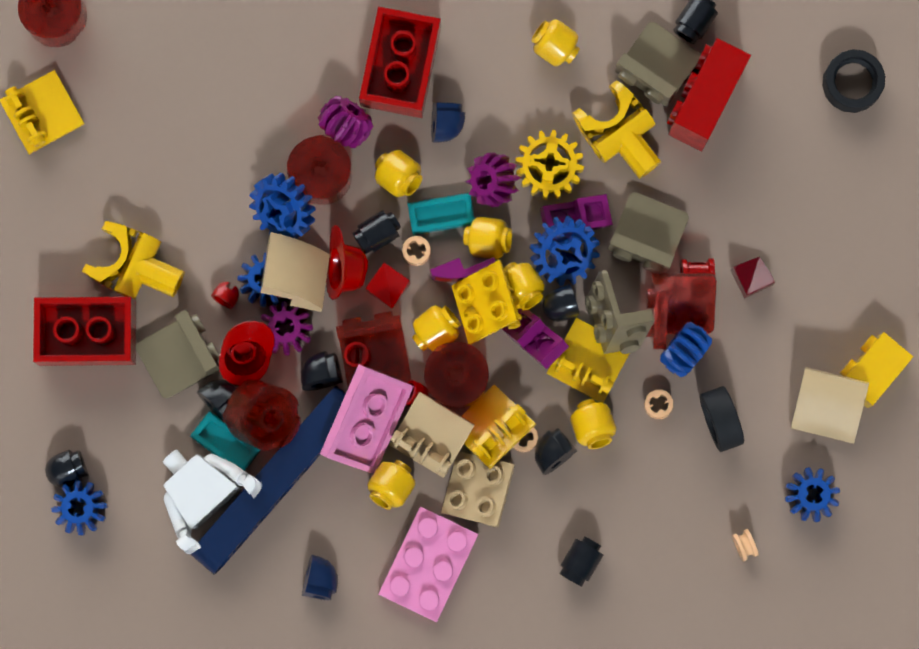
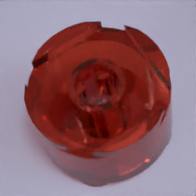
(55, 30)
(321, 152)
(456, 357)
(262, 415)

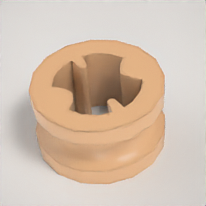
(420, 241)
(661, 413)
(530, 444)
(745, 545)

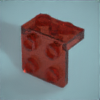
(680, 300)
(385, 341)

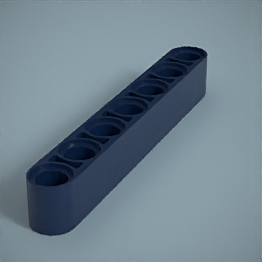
(276, 478)

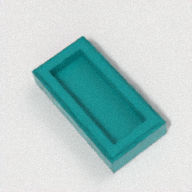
(441, 214)
(217, 439)

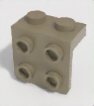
(657, 64)
(648, 233)
(612, 329)
(178, 355)

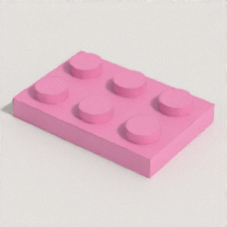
(366, 419)
(428, 564)

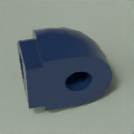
(446, 121)
(320, 579)

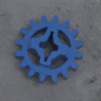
(282, 206)
(566, 237)

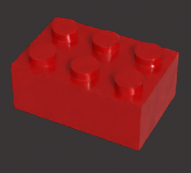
(400, 62)
(707, 93)
(84, 331)

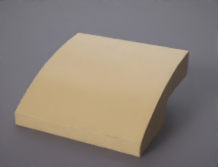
(295, 272)
(830, 405)

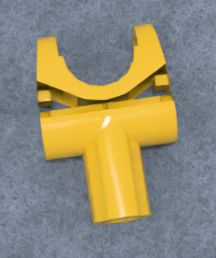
(621, 134)
(136, 265)

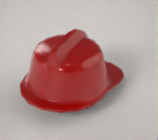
(346, 266)
(246, 352)

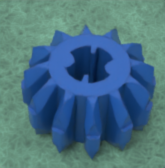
(253, 286)
(686, 349)
(823, 497)
(68, 506)

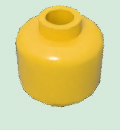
(555, 42)
(398, 173)
(488, 238)
(526, 285)
(435, 328)
(593, 424)
(391, 484)

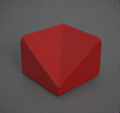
(388, 285)

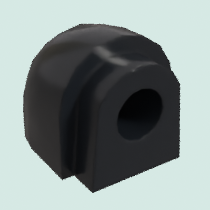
(561, 304)
(321, 372)
(216, 395)
(553, 451)
(65, 468)

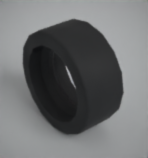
(872, 65)
(722, 419)

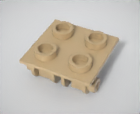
(431, 434)
(476, 490)

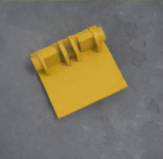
(41, 111)
(491, 298)
(585, 364)
(497, 426)

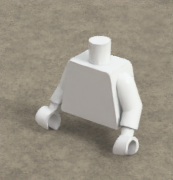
(200, 490)

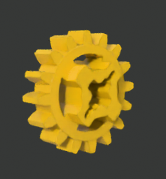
(536, 163)

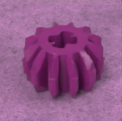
(345, 122)
(492, 179)
(289, 338)

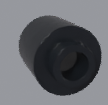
(695, 20)
(377, 231)
(581, 561)

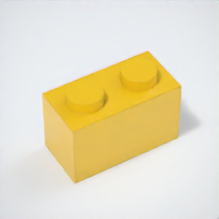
(878, 365)

